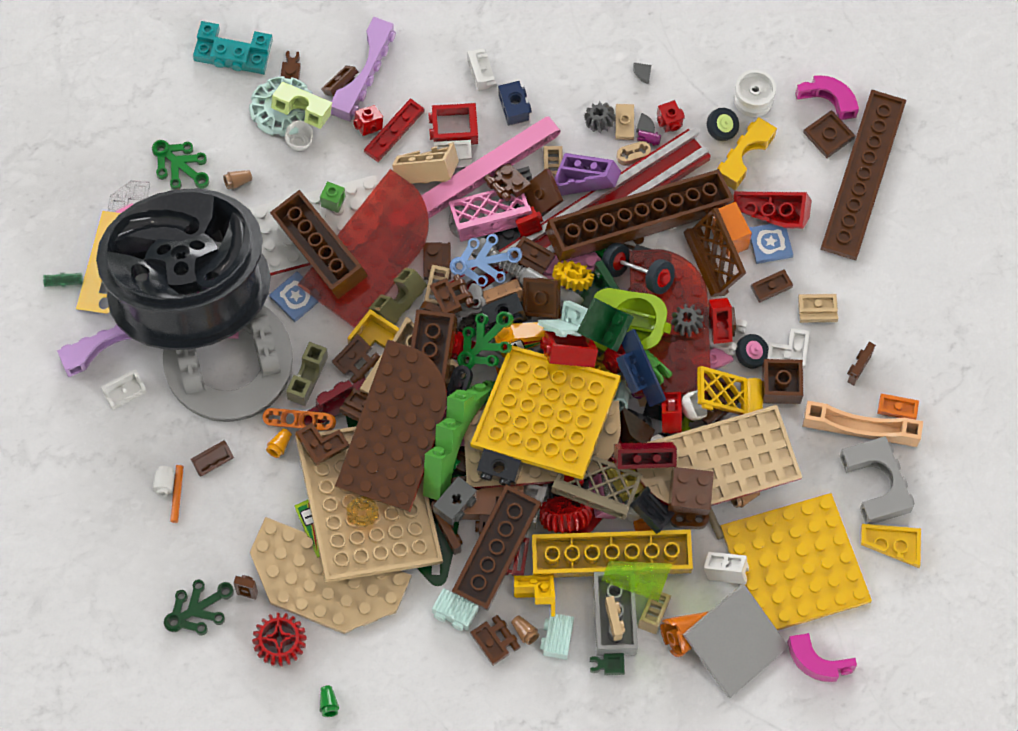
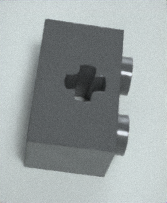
(459, 491)

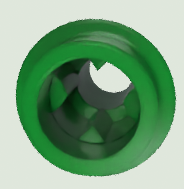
(328, 702)

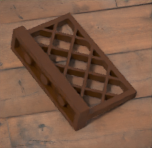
(706, 258)

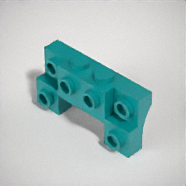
(232, 53)

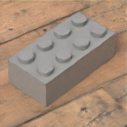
(604, 638)

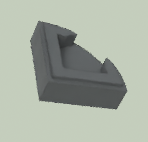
(642, 71)
(645, 124)

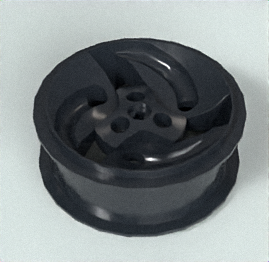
(178, 240)

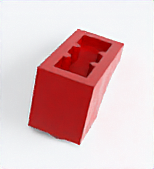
(721, 320)
(672, 413)

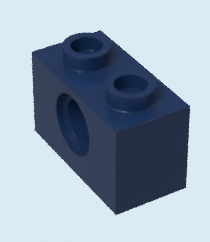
(514, 112)

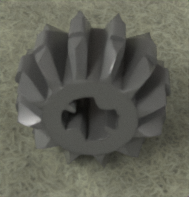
(600, 117)
(687, 327)

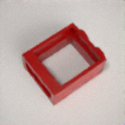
(454, 109)
(569, 350)

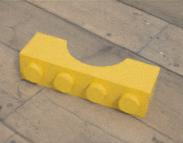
(758, 137)

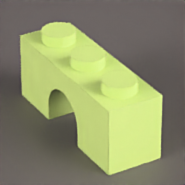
(290, 97)

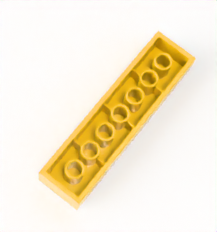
(590, 552)

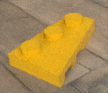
(894, 541)

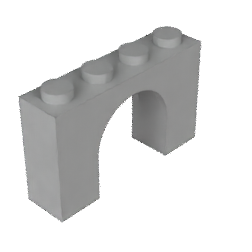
(879, 454)

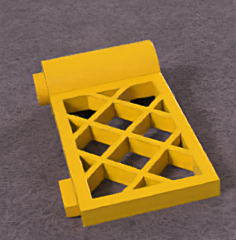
(750, 395)

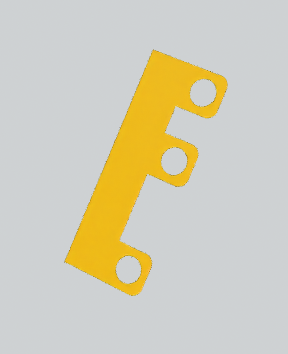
(89, 294)

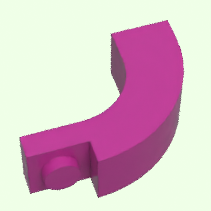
(832, 90)
(815, 666)

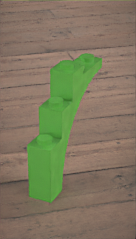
(440, 460)

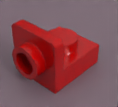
(530, 224)

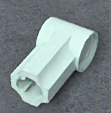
(622, 394)

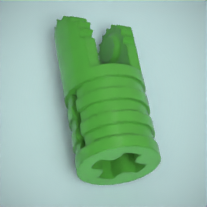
(658, 368)

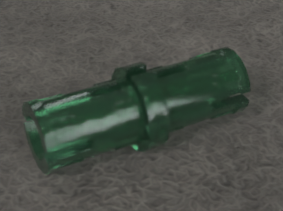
(63, 279)

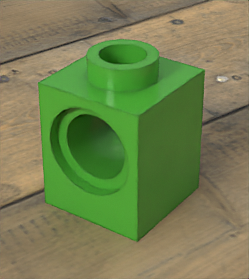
(332, 197)

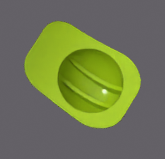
(647, 310)

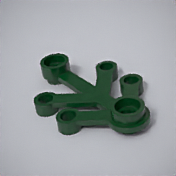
(196, 609)

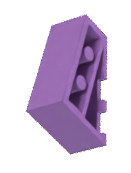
(585, 174)

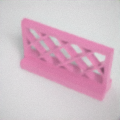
(494, 221)

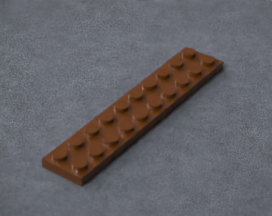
(863, 175)

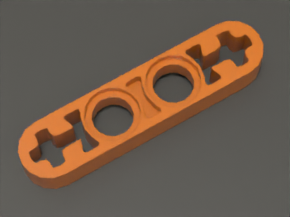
(299, 419)

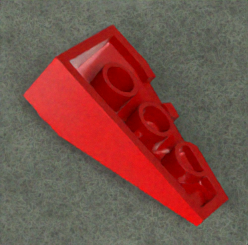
(777, 208)

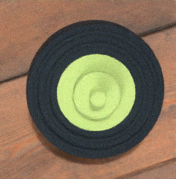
(722, 124)

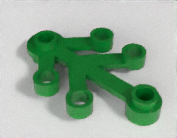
(179, 162)
(483, 342)

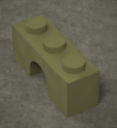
(409, 286)
(311, 367)

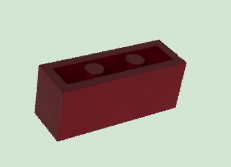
(645, 455)

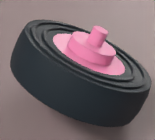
(751, 351)

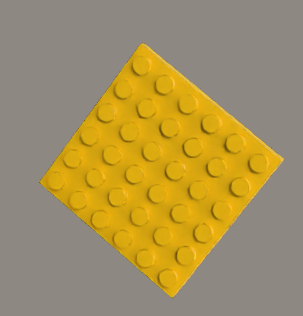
(546, 412)
(798, 561)

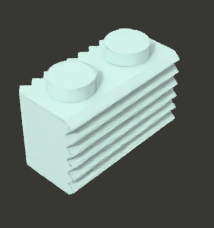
(455, 610)
(558, 636)

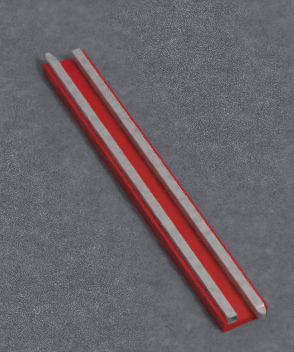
(660, 167)

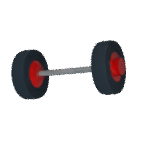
(658, 276)

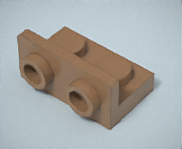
(503, 291)

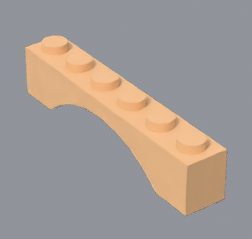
(830, 419)

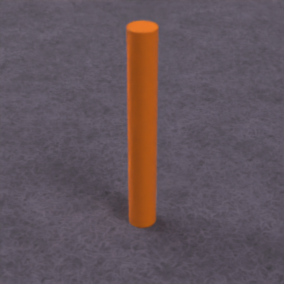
(176, 493)

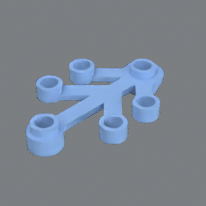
(482, 261)

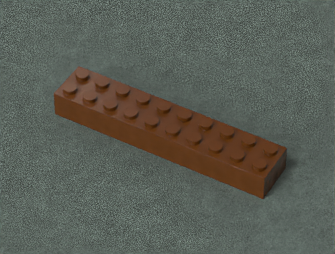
(637, 215)

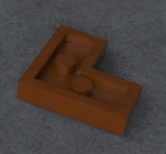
(321, 448)

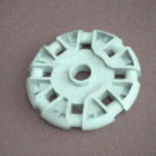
(273, 116)

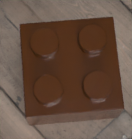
(782, 381)
(690, 491)

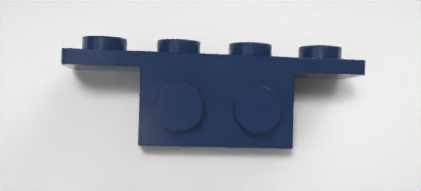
(638, 370)

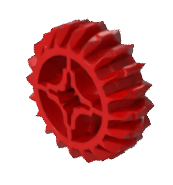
(564, 515)
(271, 639)

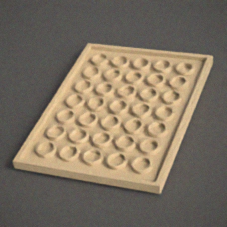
(391, 544)

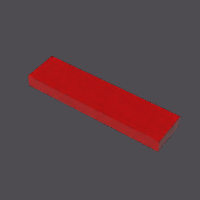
(394, 130)

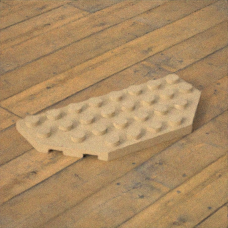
(297, 582)

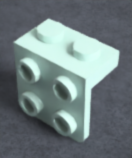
(570, 320)

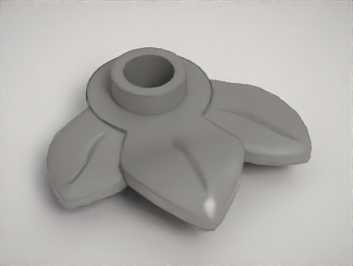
(477, 293)

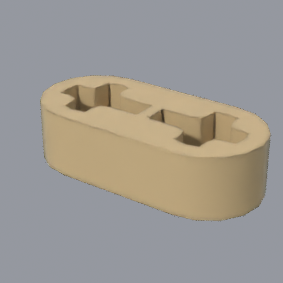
(633, 153)

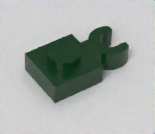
(611, 664)

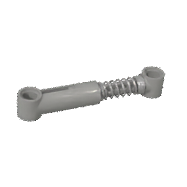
(520, 273)

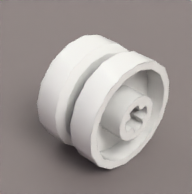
(754, 93)

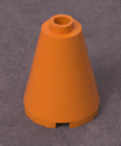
(674, 628)

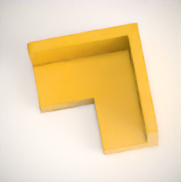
(374, 329)
(536, 586)

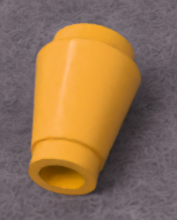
(279, 443)

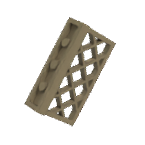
(596, 500)

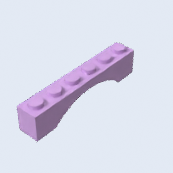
(347, 99)
(80, 354)

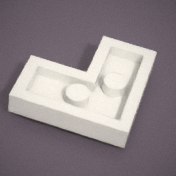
(795, 349)

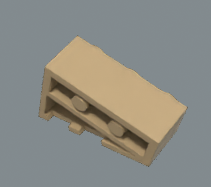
(427, 166)

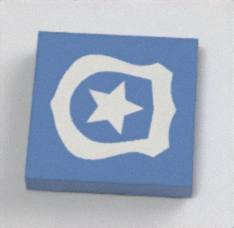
(770, 243)
(293, 299)

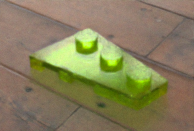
(638, 577)

